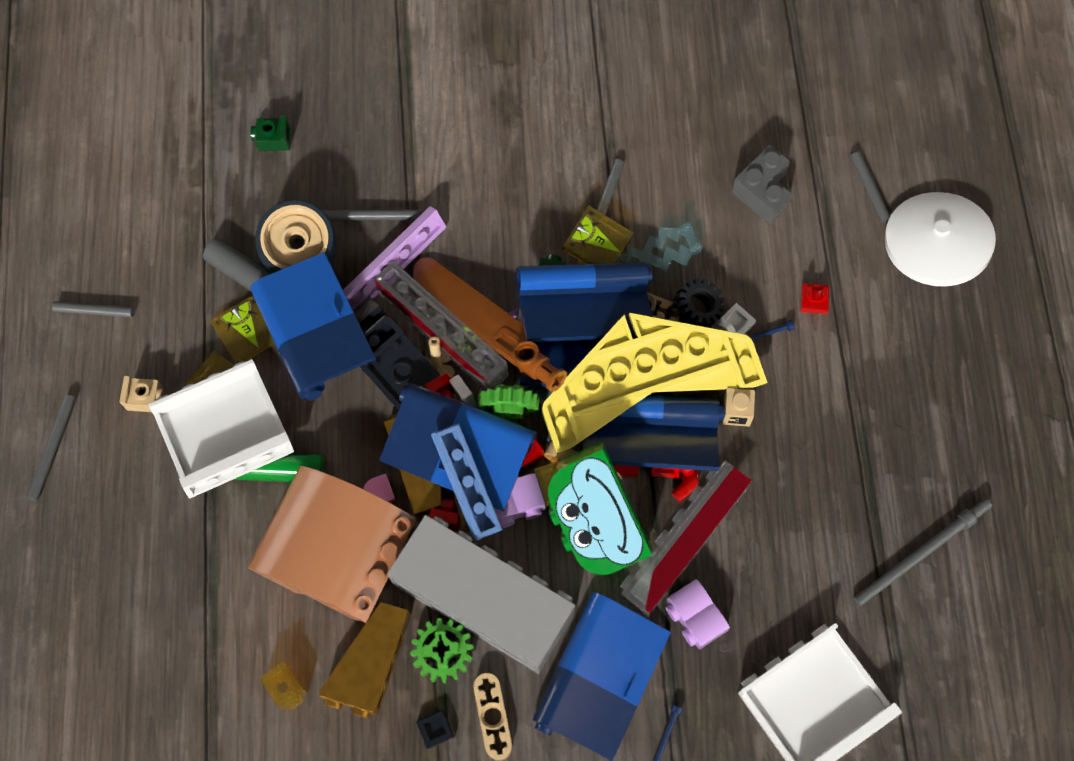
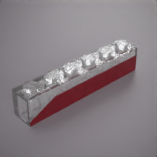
(437, 321)
(685, 538)

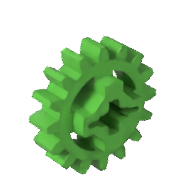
(508, 401)
(428, 651)

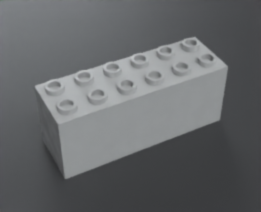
(482, 593)

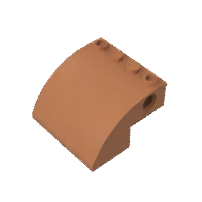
(332, 543)

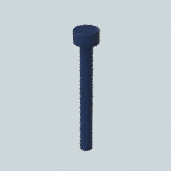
(789, 325)
(675, 711)

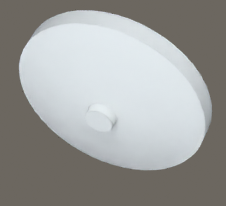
(940, 239)

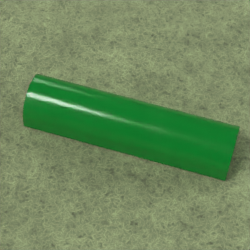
(285, 468)

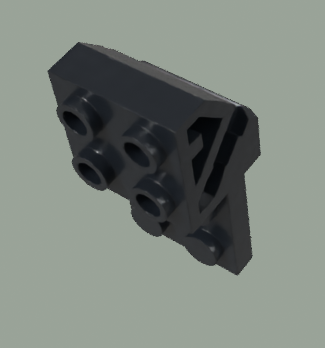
(396, 357)

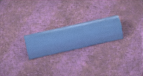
(466, 482)

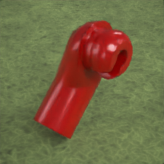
(689, 483)

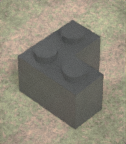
(759, 186)

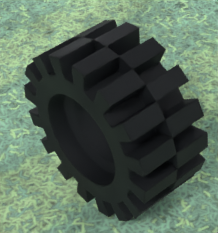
(706, 295)

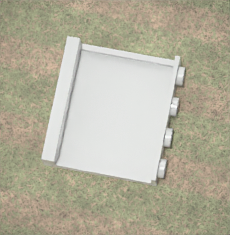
(220, 428)
(817, 700)

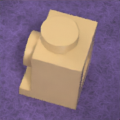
(131, 393)

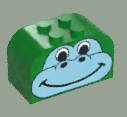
(595, 512)

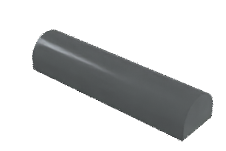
(233, 263)

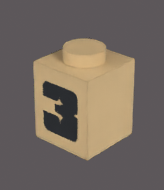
(738, 407)

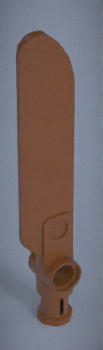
(488, 322)

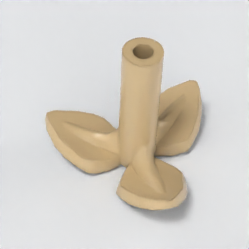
(438, 358)

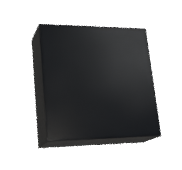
(435, 729)

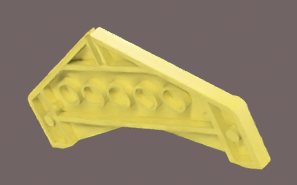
(660, 359)

